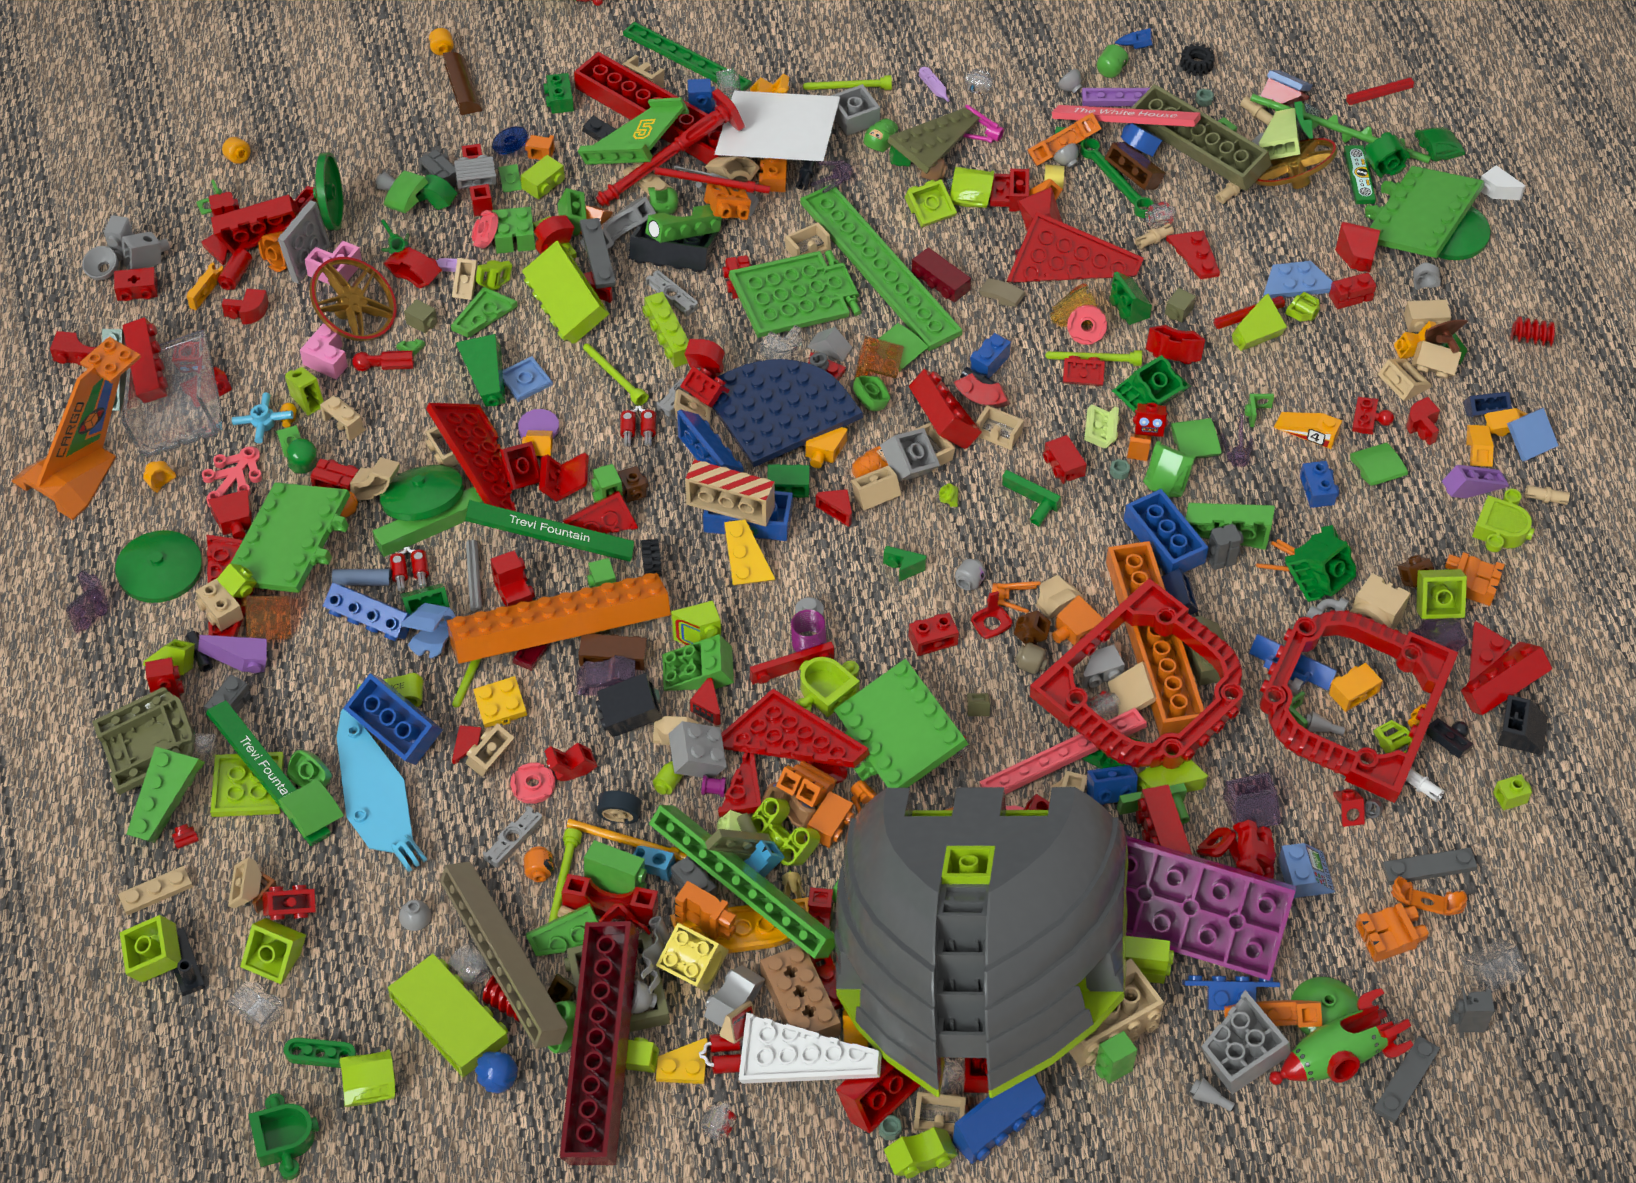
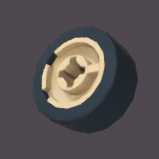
(619, 807)

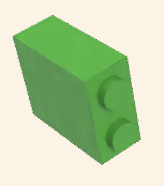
(614, 869)

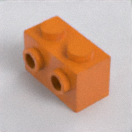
(773, 174)
(831, 818)

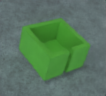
(514, 223)

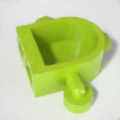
(1503, 522)
(827, 683)

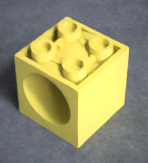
(692, 957)

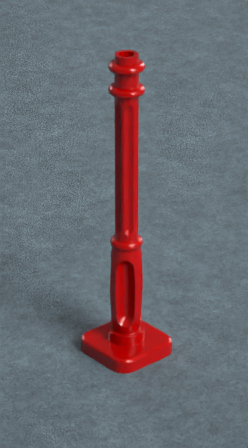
(724, 112)

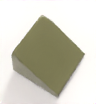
(978, 704)

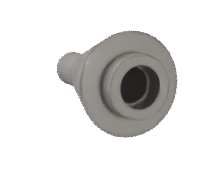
(384, 181)
(1317, 723)
(1205, 1092)

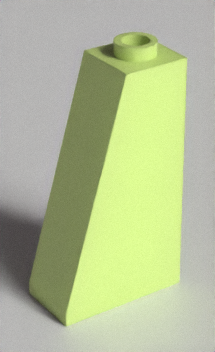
(1282, 135)

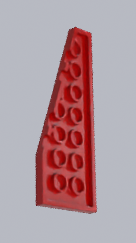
(475, 448)

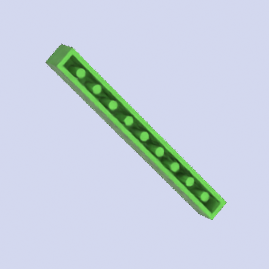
(745, 882)

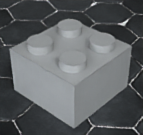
(856, 110)
(910, 454)
(697, 750)

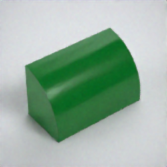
(433, 595)

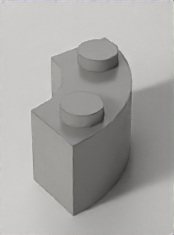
(739, 987)

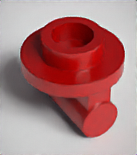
(184, 836)

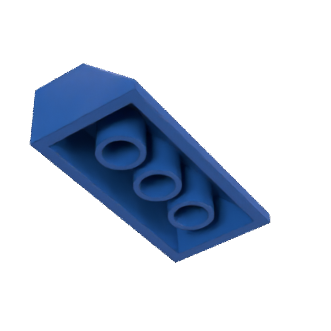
(703, 442)
(996, 1118)

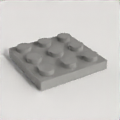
(301, 238)

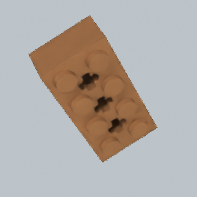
(799, 992)

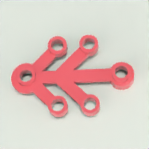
(233, 473)

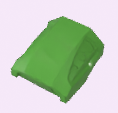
(1169, 470)

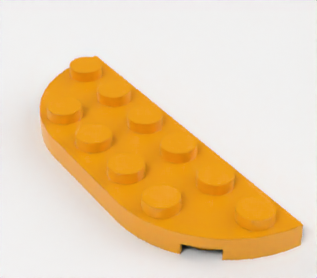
(752, 930)

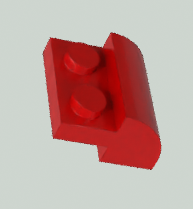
(1009, 189)

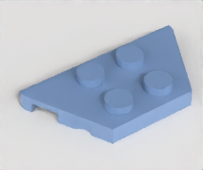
(1296, 278)

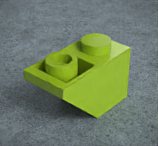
(181, 653)

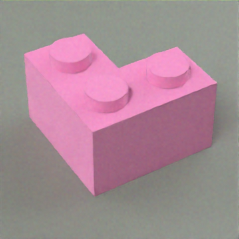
(319, 256)
(324, 353)

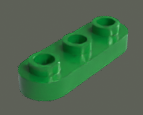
(311, 1047)

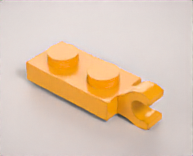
(203, 287)

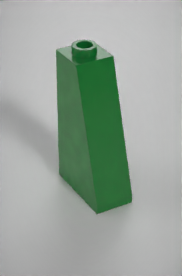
(485, 366)

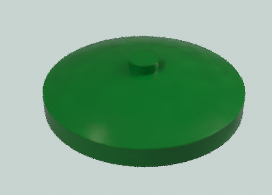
(329, 191)
(1468, 238)
(422, 492)
(159, 566)

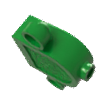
(282, 1134)

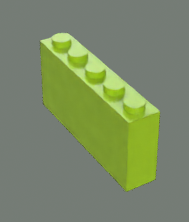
(564, 293)
(448, 1014)

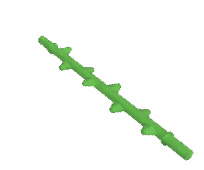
(1332, 123)

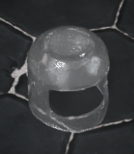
(469, 964)

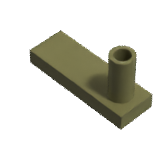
(737, 841)

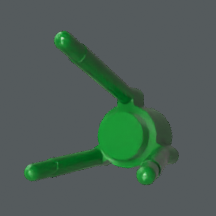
(395, 241)

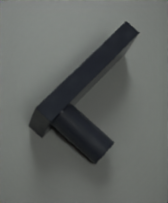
(187, 970)

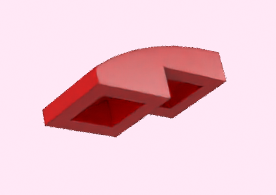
(820, 904)

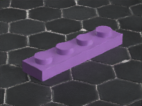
(1111, 96)

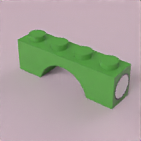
(668, 227)

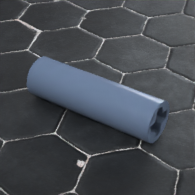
(361, 577)

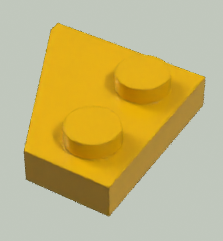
(683, 1064)

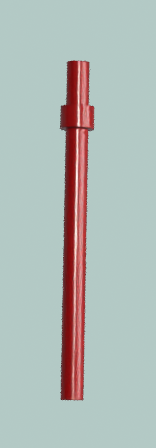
(749, 186)

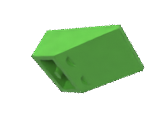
(693, 664)

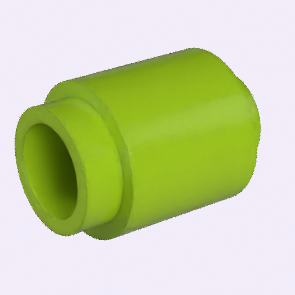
(666, 779)

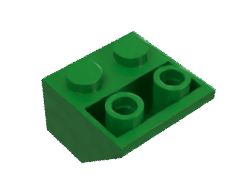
(1129, 299)

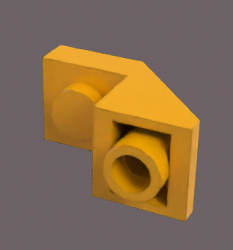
(1407, 343)
(1498, 420)
(1481, 445)

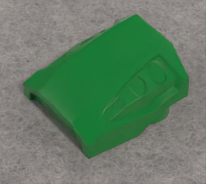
(1439, 143)

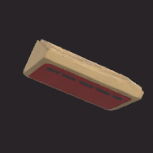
(735, 1023)

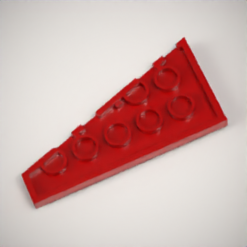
(220, 554)

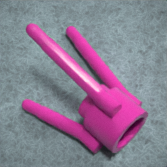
(993, 130)

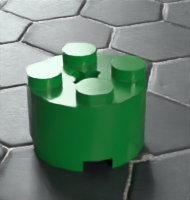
(1387, 155)

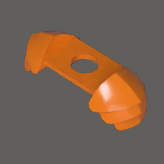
(1447, 906)

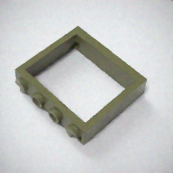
(638, 1021)

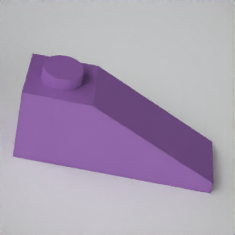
(1473, 481)
(237, 652)

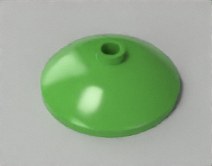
(1326, 988)

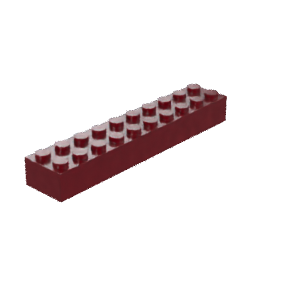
(600, 1044)

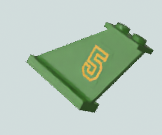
(637, 137)

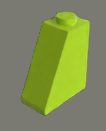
(1259, 325)
(1186, 773)

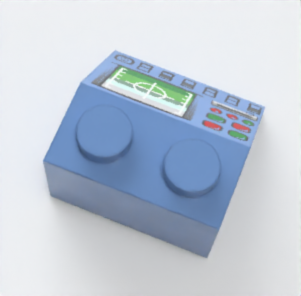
(1306, 869)

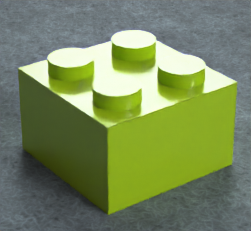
(1441, 594)
(150, 948)

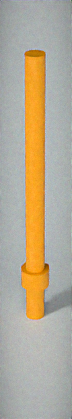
(621, 838)

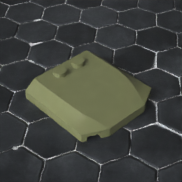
(136, 729)

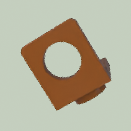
(258, 901)

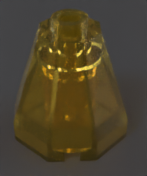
(1071, 301)

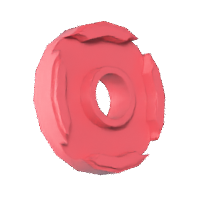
(485, 229)
(1083, 313)
(536, 793)

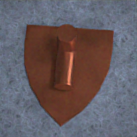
(1443, 333)

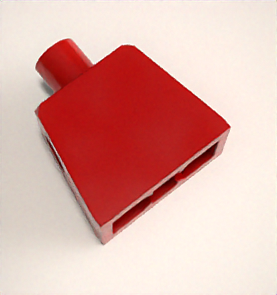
(232, 513)

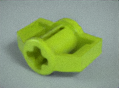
(493, 271)
(1303, 307)
(1394, 741)

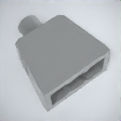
(143, 250)

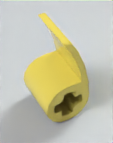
(1055, 173)

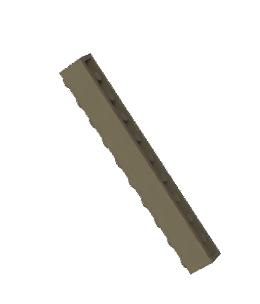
(504, 955)

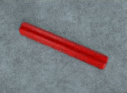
(1380, 91)
(1239, 315)

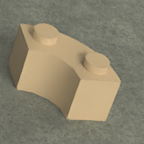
(733, 167)
(374, 480)

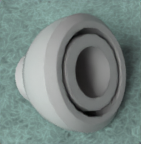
(1071, 81)
(1067, 155)
(415, 915)
(642, 998)

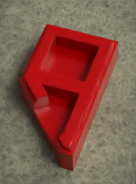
(216, 248)
(466, 738)

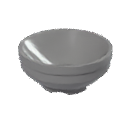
(96, 258)

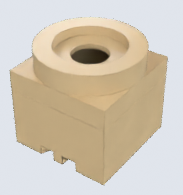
(1381, 601)

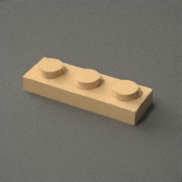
(155, 890)

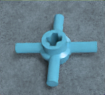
(262, 417)

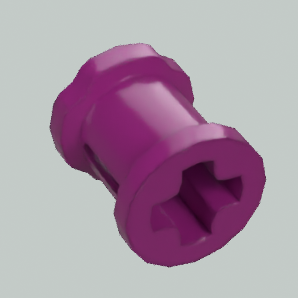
(713, 786)

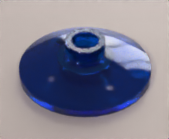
(510, 140)

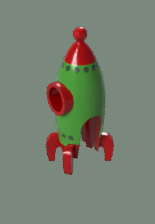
(1344, 1044)

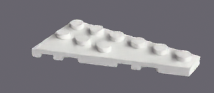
(795, 1054)

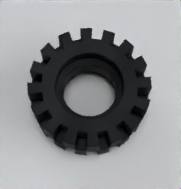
(1199, 52)
(651, 556)

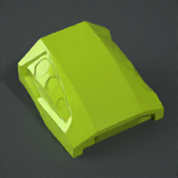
(971, 187)
(367, 1078)

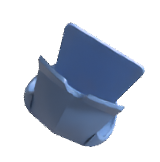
(433, 630)

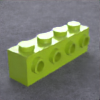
(667, 328)

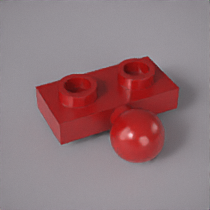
(1367, 414)

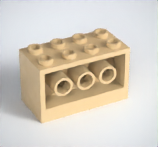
(1134, 1015)

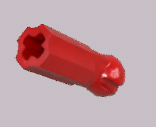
(386, 360)

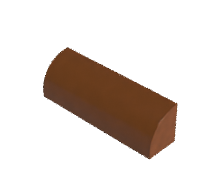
(461, 83)

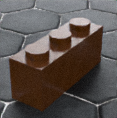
(1134, 165)
(603, 647)

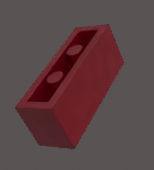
(941, 275)

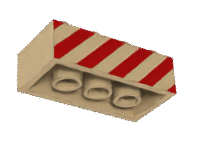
(730, 492)

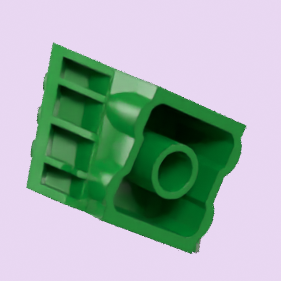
(1151, 384)
(1322, 564)

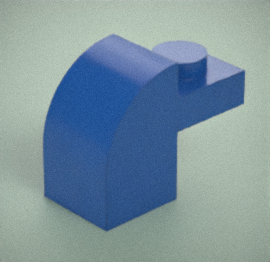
(1140, 138)

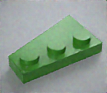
(482, 311)
(562, 932)

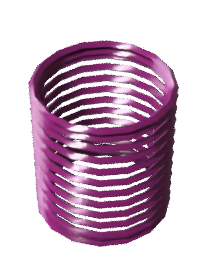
(814, 623)

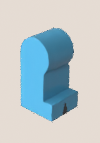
(763, 859)
(656, 861)

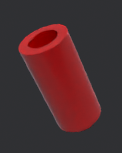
(235, 269)

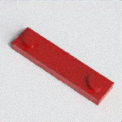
(783, 665)

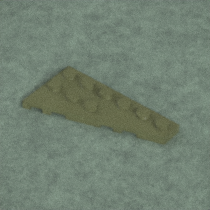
(933, 139)

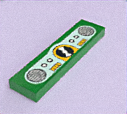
(1359, 174)

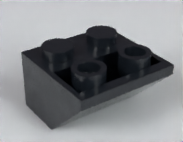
(1522, 726)

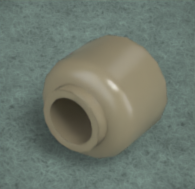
(1031, 658)

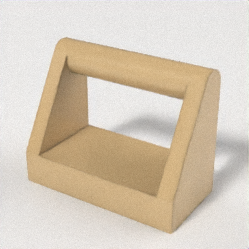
(1401, 381)

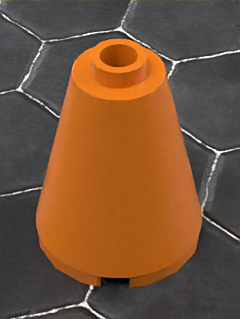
(271, 251)

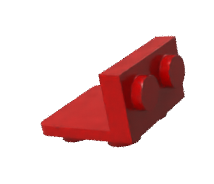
(562, 480)

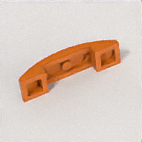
(1073, 134)
(1290, 1012)

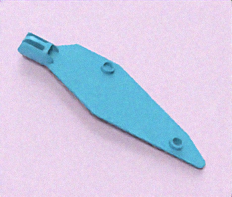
(374, 793)

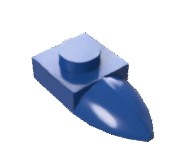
(1138, 39)

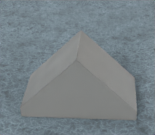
(831, 343)

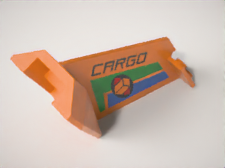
(77, 455)

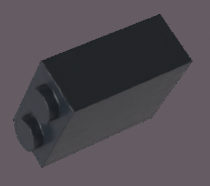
(628, 705)

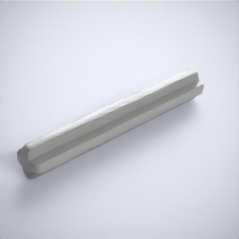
(473, 575)

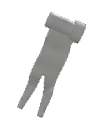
(652, 953)

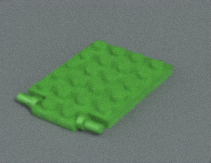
(795, 292)

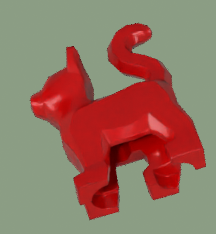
(1255, 849)

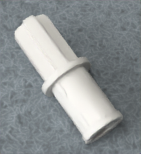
(1424, 785)

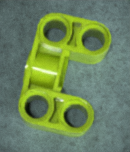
(783, 839)

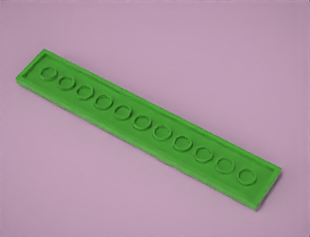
(881, 267)

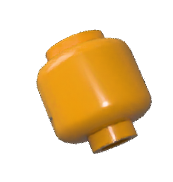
(441, 41)
(236, 150)

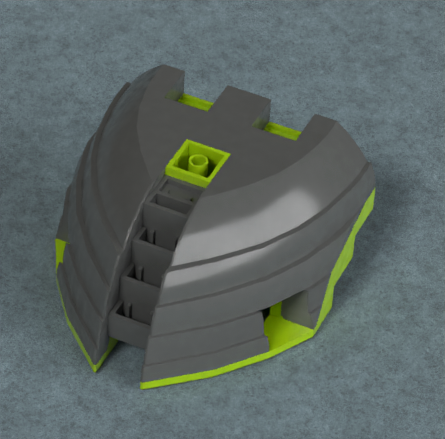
(981, 930)

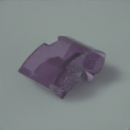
(600, 675)

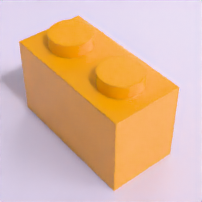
(1355, 687)

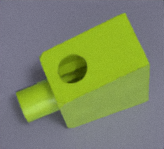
(303, 382)

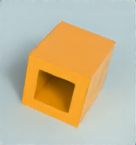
(541, 440)

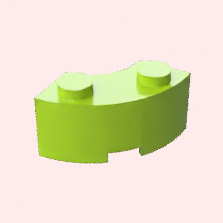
(920, 1152)

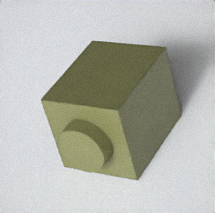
(1180, 305)
(421, 316)

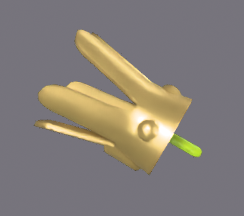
(793, 883)

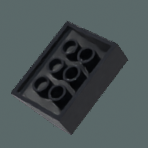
(681, 253)

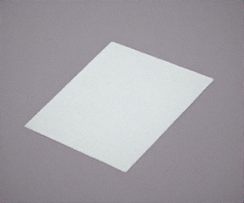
(780, 126)

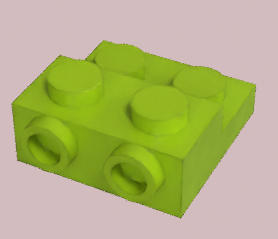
(930, 202)

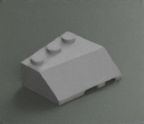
(1245, 1045)

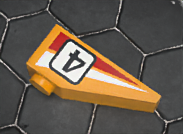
(1310, 426)

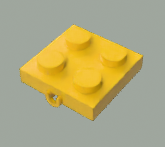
(500, 702)

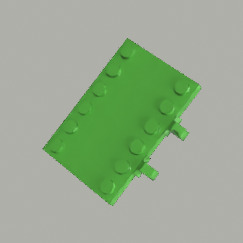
(1423, 210)
(291, 535)
(901, 727)

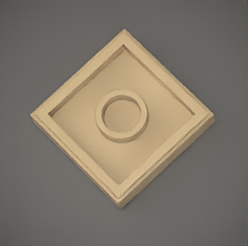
(1133, 688)

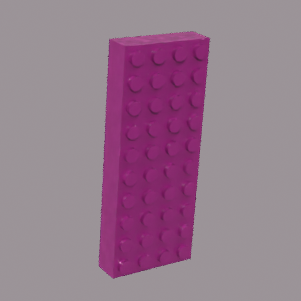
(1206, 908)

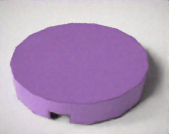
(538, 420)

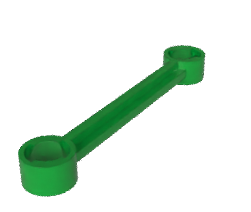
(1114, 176)

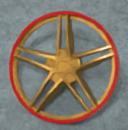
(1296, 164)
(352, 299)

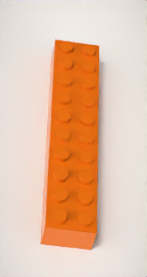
(558, 617)
(1164, 656)

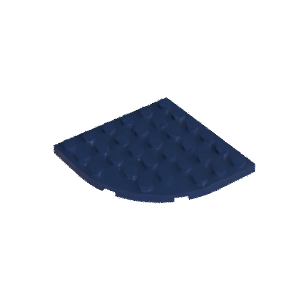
(781, 406)

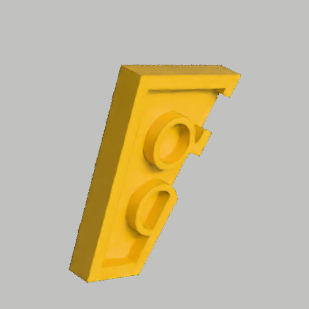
(745, 556)

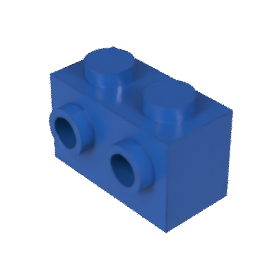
(700, 94)
(990, 355)
(1319, 484)
(1109, 783)

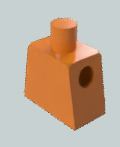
(1075, 621)

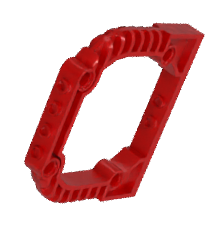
(1144, 607)
(1384, 772)

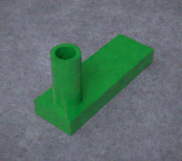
(1046, 499)

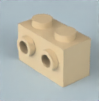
(1420, 312)
(1435, 359)
(876, 487)
(218, 604)
(489, 750)

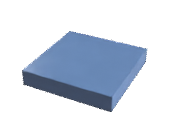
(1289, 80)
(526, 379)
(1532, 434)

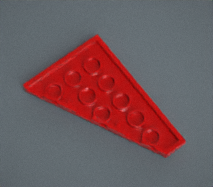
(1065, 253)
(790, 731)

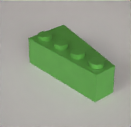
(1251, 520)
(161, 792)

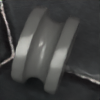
(820, 360)

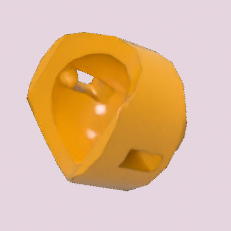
(158, 474)

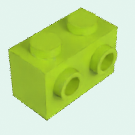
(542, 177)

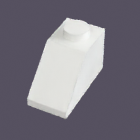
(1501, 185)

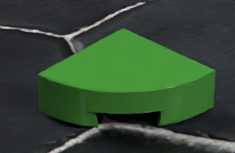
(415, 345)

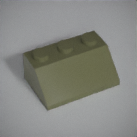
(1202, 669)

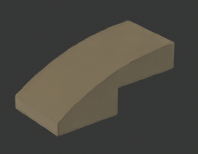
(1005, 293)

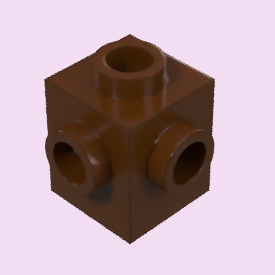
(633, 484)
(1409, 569)
(1032, 627)

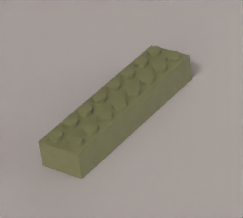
(1208, 141)

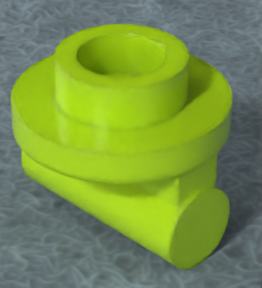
(949, 495)

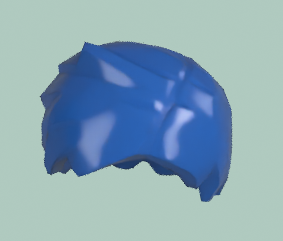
(496, 1071)

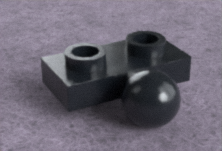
(1451, 737)

